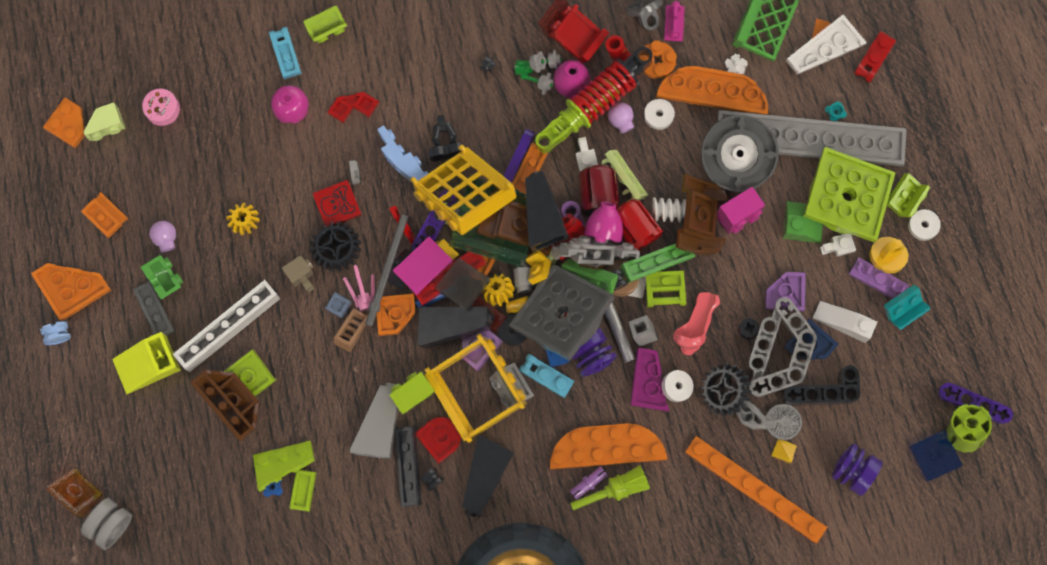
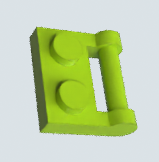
(665, 282)

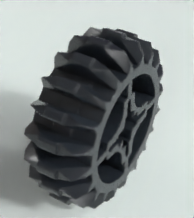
(328, 247)
(725, 397)

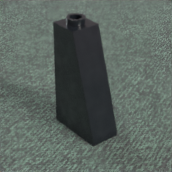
(543, 214)
(448, 324)
(486, 471)

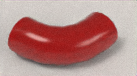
(617, 49)

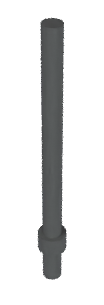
(375, 306)

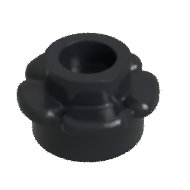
(488, 64)

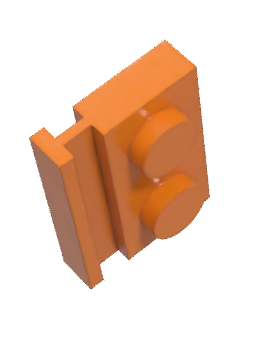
(104, 215)

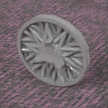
(788, 421)

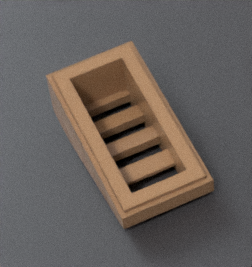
(344, 344)

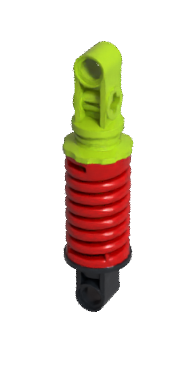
(595, 98)

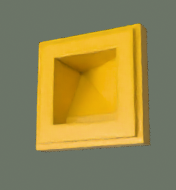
(784, 451)

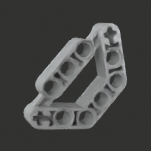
(800, 346)

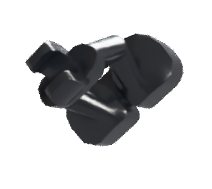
(443, 152)

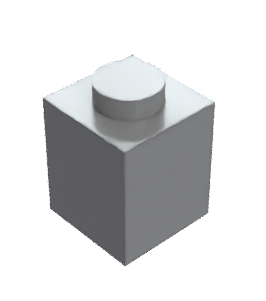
(643, 330)

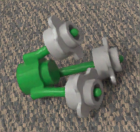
(536, 63)

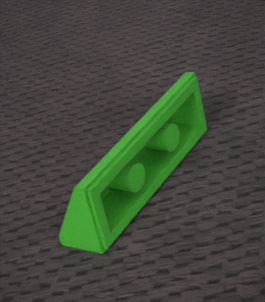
(599, 277)

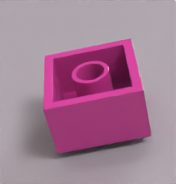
(740, 210)

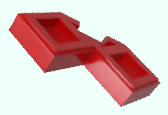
(345, 104)

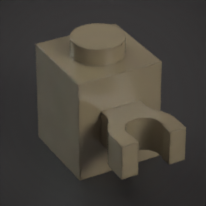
(299, 271)

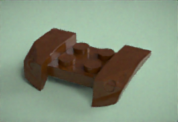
(700, 217)
(508, 224)

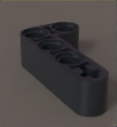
(820, 391)

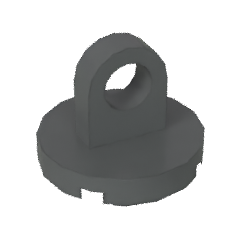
(643, 10)

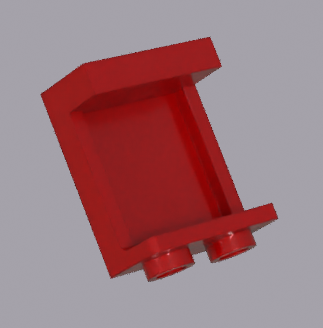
(577, 34)

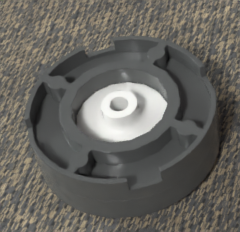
(757, 147)

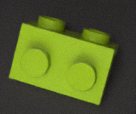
(324, 24)
(907, 196)

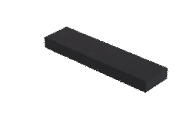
(408, 466)

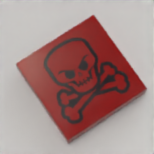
(337, 203)

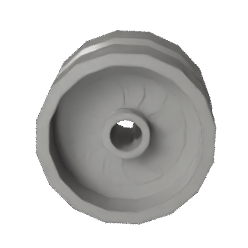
(106, 523)

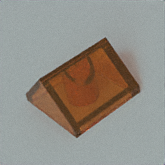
(75, 493)

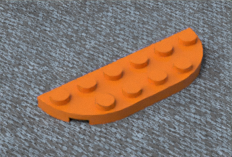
(714, 89)
(607, 446)

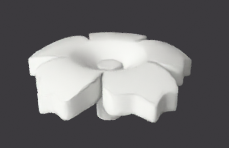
(736, 64)

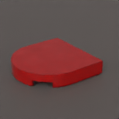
(439, 438)

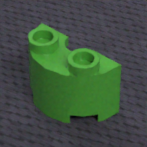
(161, 276)

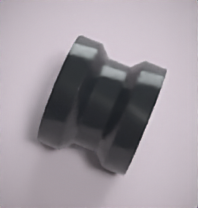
(621, 282)
(748, 332)
(432, 479)

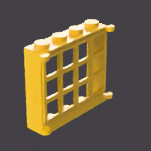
(452, 168)

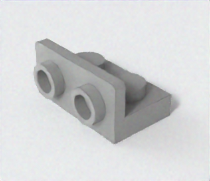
(503, 390)

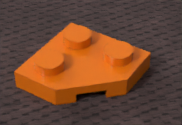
(67, 123)
(395, 313)

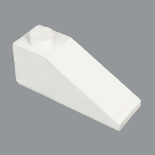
(845, 321)

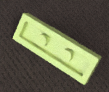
(625, 175)

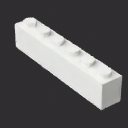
(226, 326)

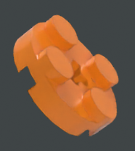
(668, 59)

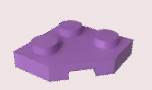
(790, 286)
(480, 355)

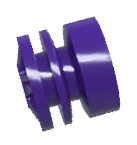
(593, 355)
(858, 470)

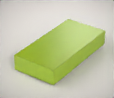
(303, 490)

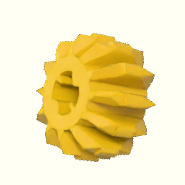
(235, 218)
(498, 290)

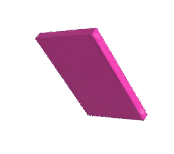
(422, 265)

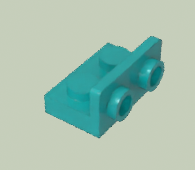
(906, 307)

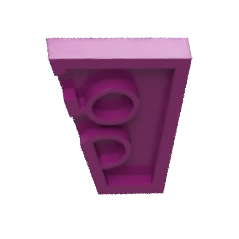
(648, 382)

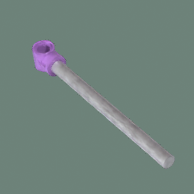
(611, 312)

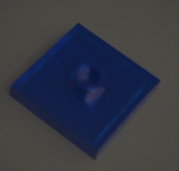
(935, 456)

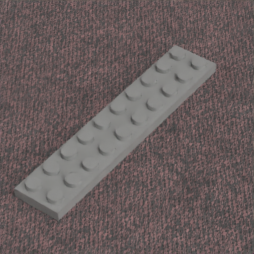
(810, 136)

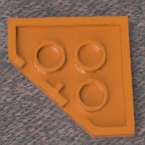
(69, 288)

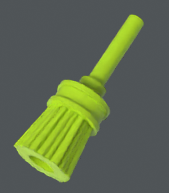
(618, 488)

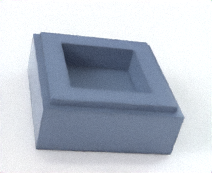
(338, 305)

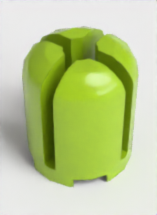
(961, 429)

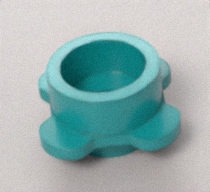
(837, 106)

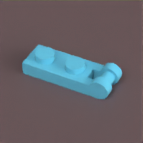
(285, 53)
(547, 376)

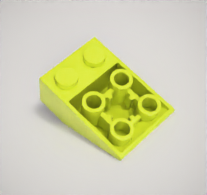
(146, 363)

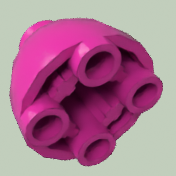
(566, 82)
(605, 223)

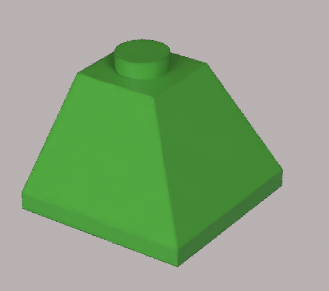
(798, 227)

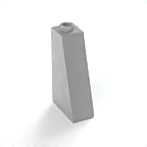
(378, 428)

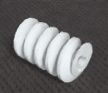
(668, 210)

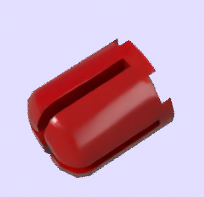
(638, 224)

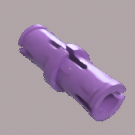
(588, 483)

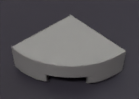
(354, 169)

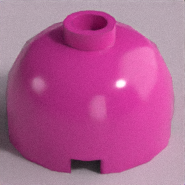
(289, 104)

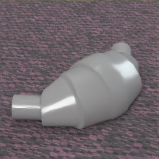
(753, 417)

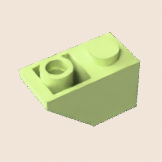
(103, 122)

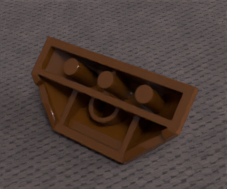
(229, 400)

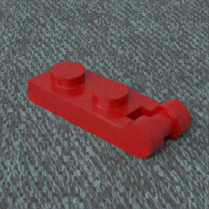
(875, 56)

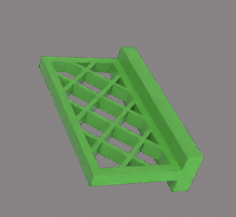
(747, 25)

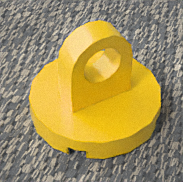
(889, 255)

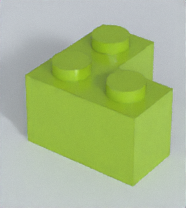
(412, 392)

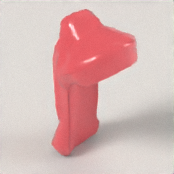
(693, 333)

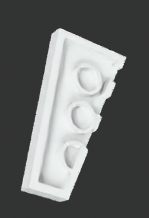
(830, 43)

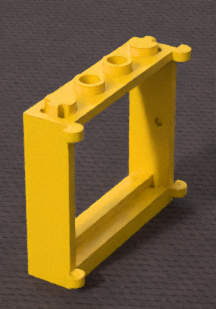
(450, 403)

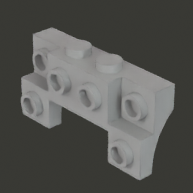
(588, 251)

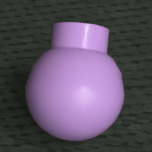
(621, 117)
(163, 235)

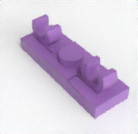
(877, 279)

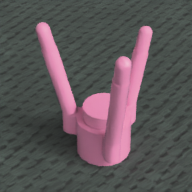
(363, 299)

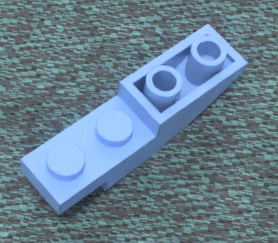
(405, 164)

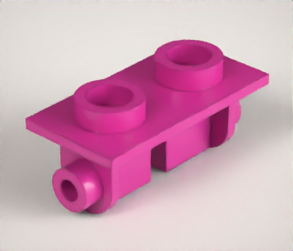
(674, 22)

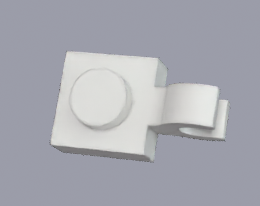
(585, 157)
(840, 245)

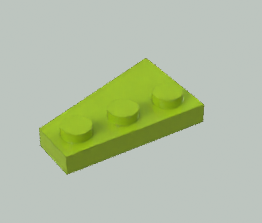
(275, 464)

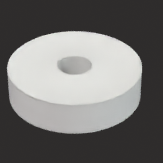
(662, 106)
(920, 232)
(685, 386)

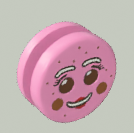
(161, 107)

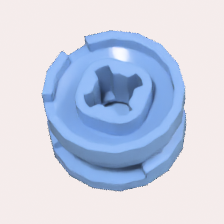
(55, 333)

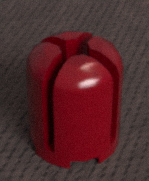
(596, 186)

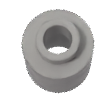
(521, 277)

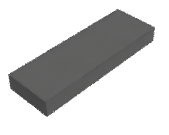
(153, 309)

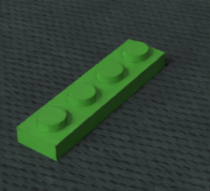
(654, 262)

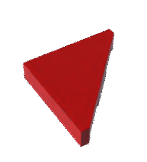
(396, 216)

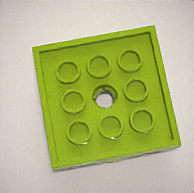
(865, 184)

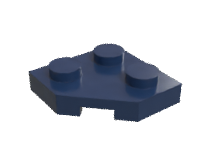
(823, 346)

